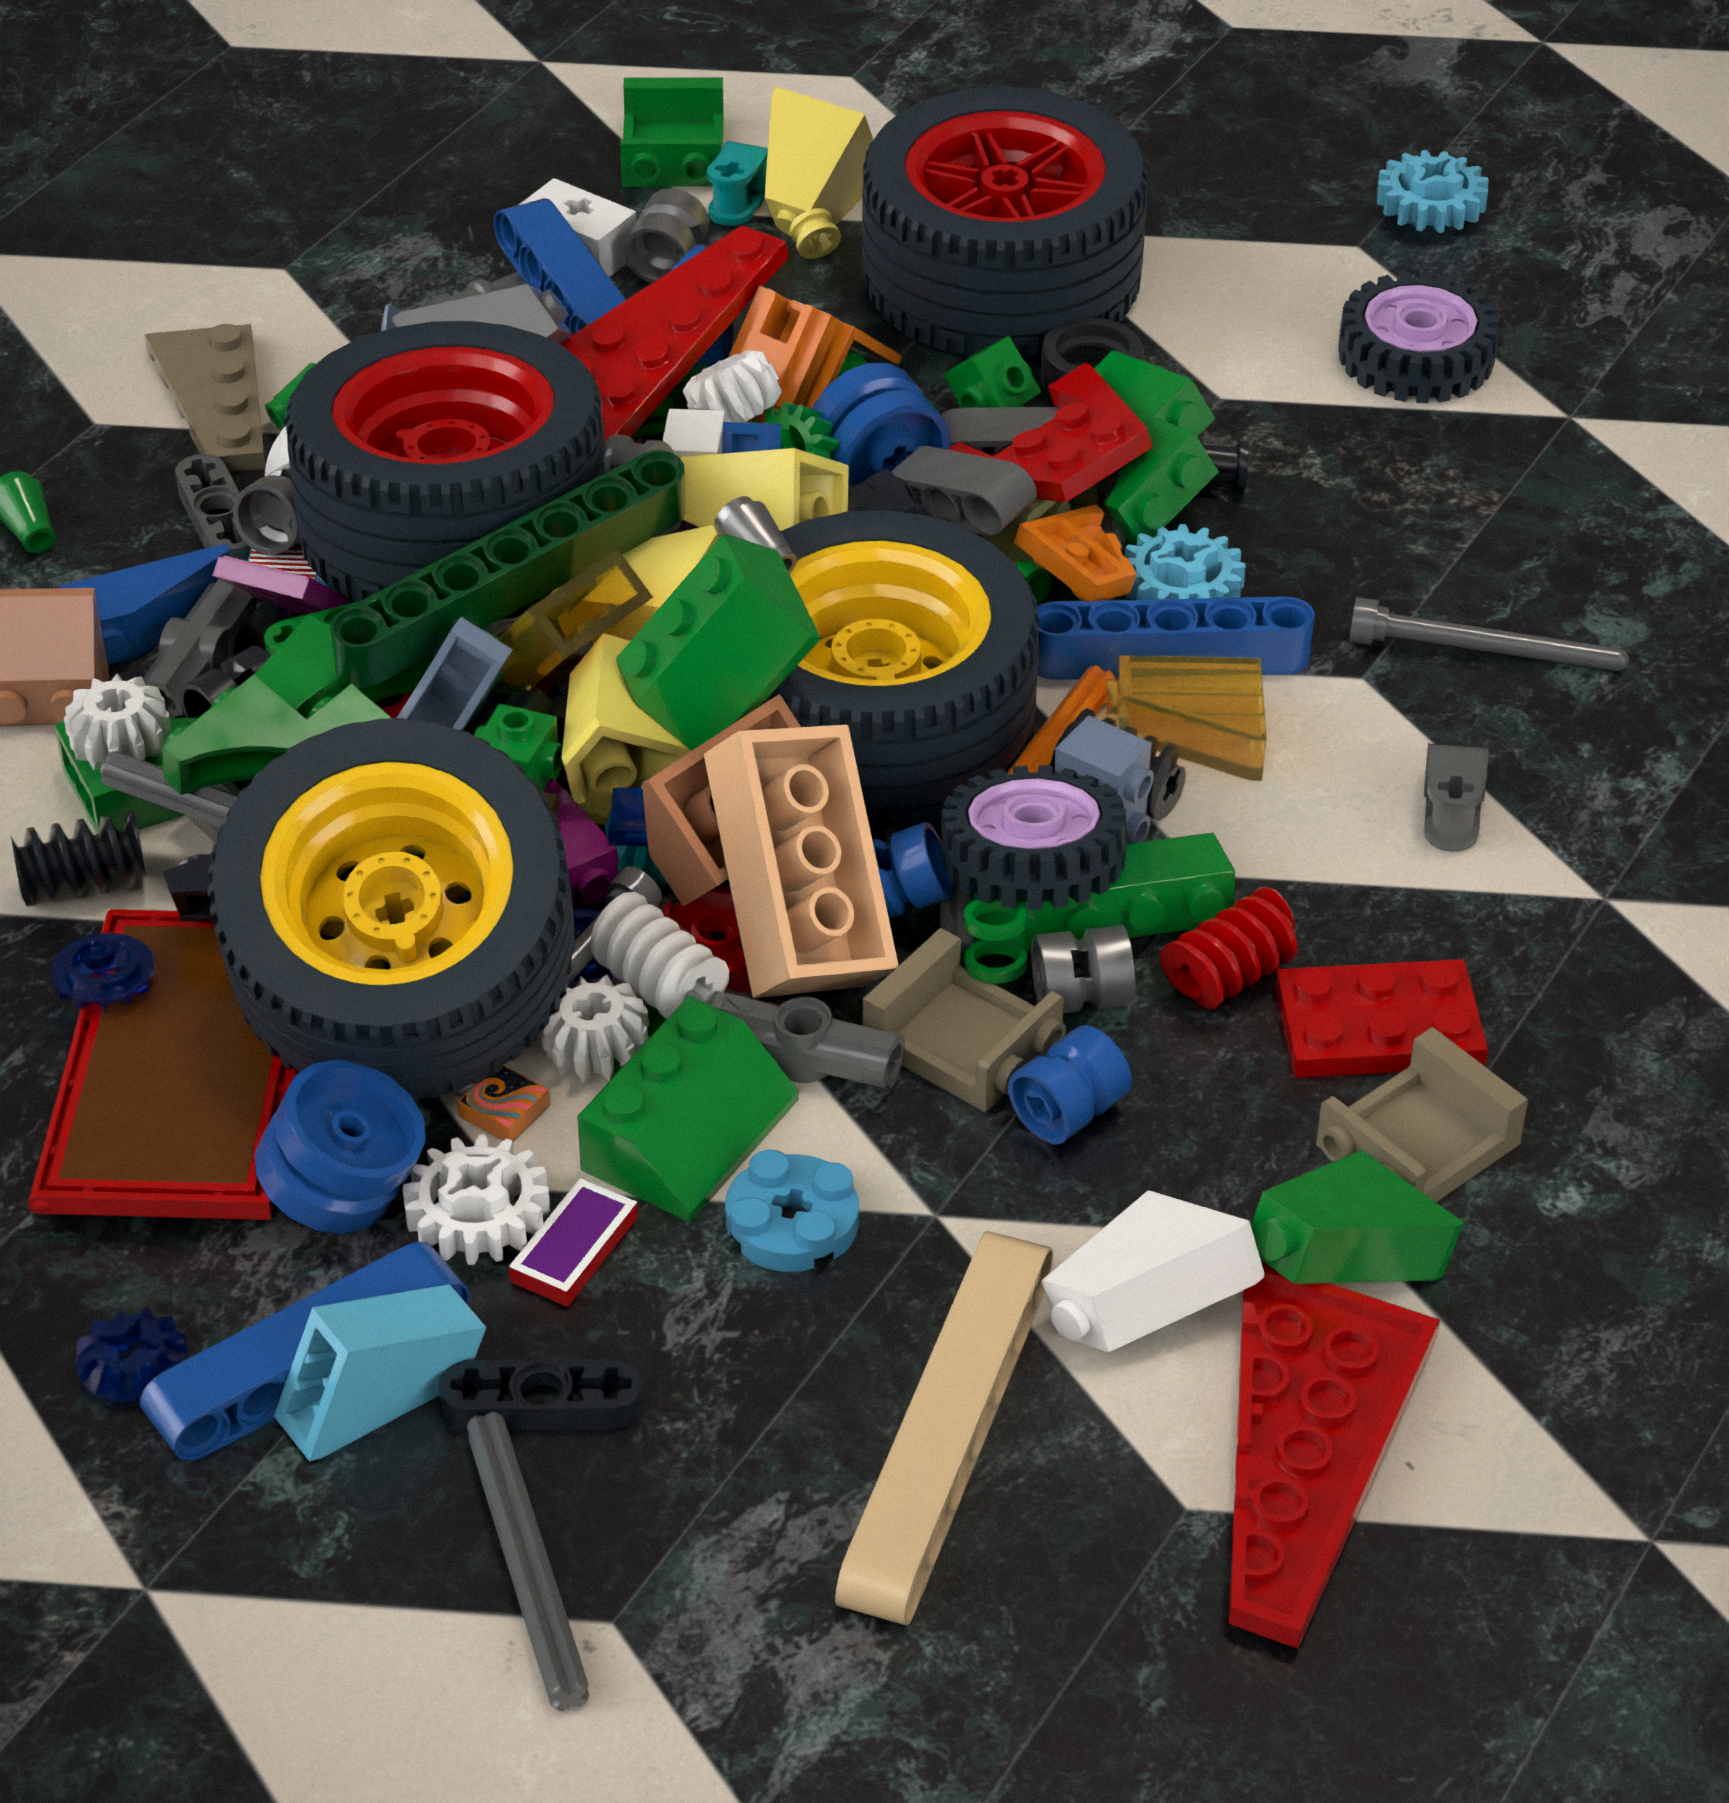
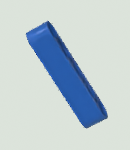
(555, 258)
(1097, 632)
(241, 1379)

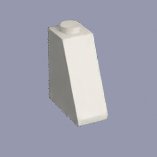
(1150, 1270)

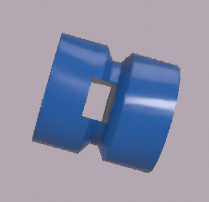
(912, 869)
(1070, 1085)

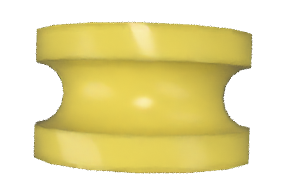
(814, 233)

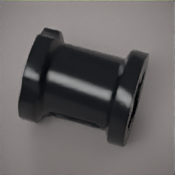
(1230, 462)

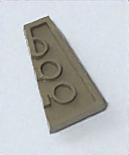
(214, 390)

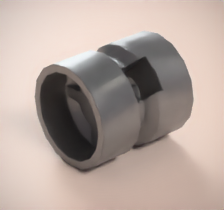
(665, 233)
(267, 513)
(1105, 968)

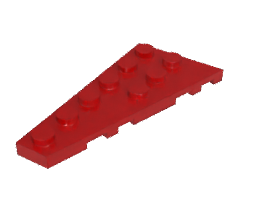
(665, 328)
(1314, 1419)

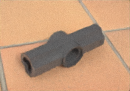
(199, 641)
(815, 1045)

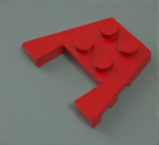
(1084, 441)

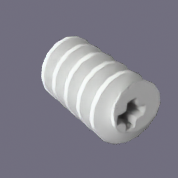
(655, 955)

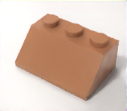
(47, 651)
(682, 814)

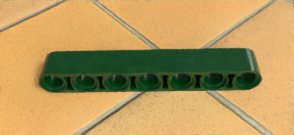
(508, 568)

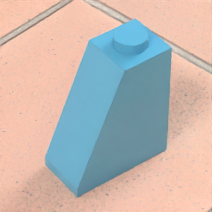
(372, 1364)

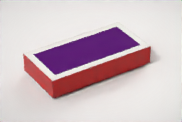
(573, 1242)

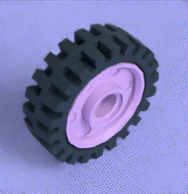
(1418, 337)
(1033, 837)

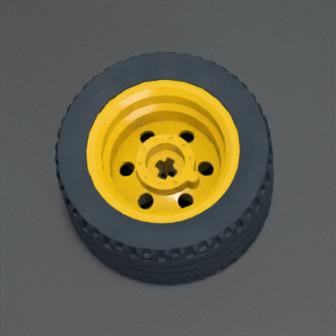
(917, 653)
(370, 802)

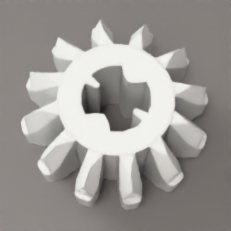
(738, 385)
(117, 718)
(595, 1027)

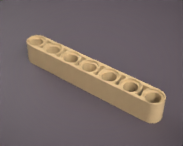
(944, 1430)

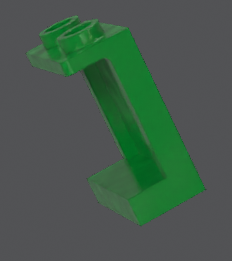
(671, 130)

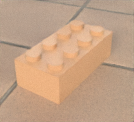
(800, 860)

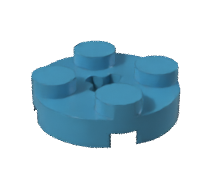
(790, 1180)

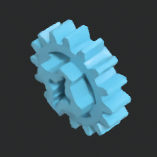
(1432, 191)
(1184, 566)

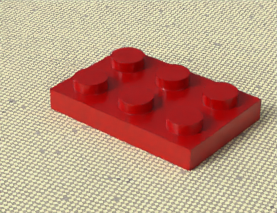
(1371, 1013)

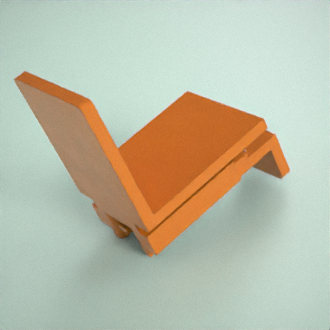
(802, 345)

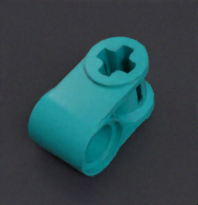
(737, 183)

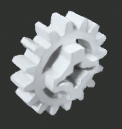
(476, 1199)

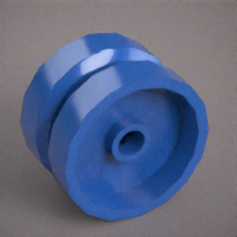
(879, 419)
(339, 1146)

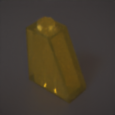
(571, 621)
(1196, 703)

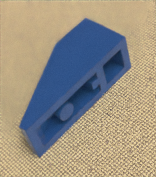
(143, 598)

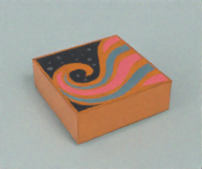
(504, 1103)

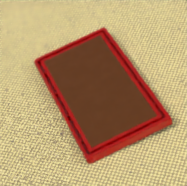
(163, 1092)

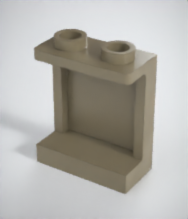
(961, 1029)
(1431, 1121)

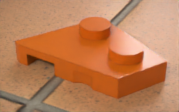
(1079, 553)

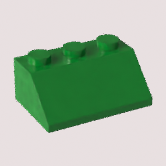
(719, 642)
(684, 1111)

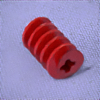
(1232, 949)

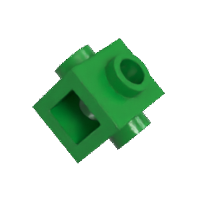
(993, 378)
(527, 739)

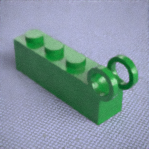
(1161, 890)

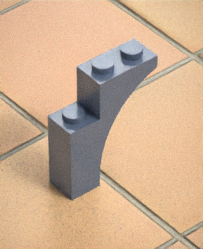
(458, 678)

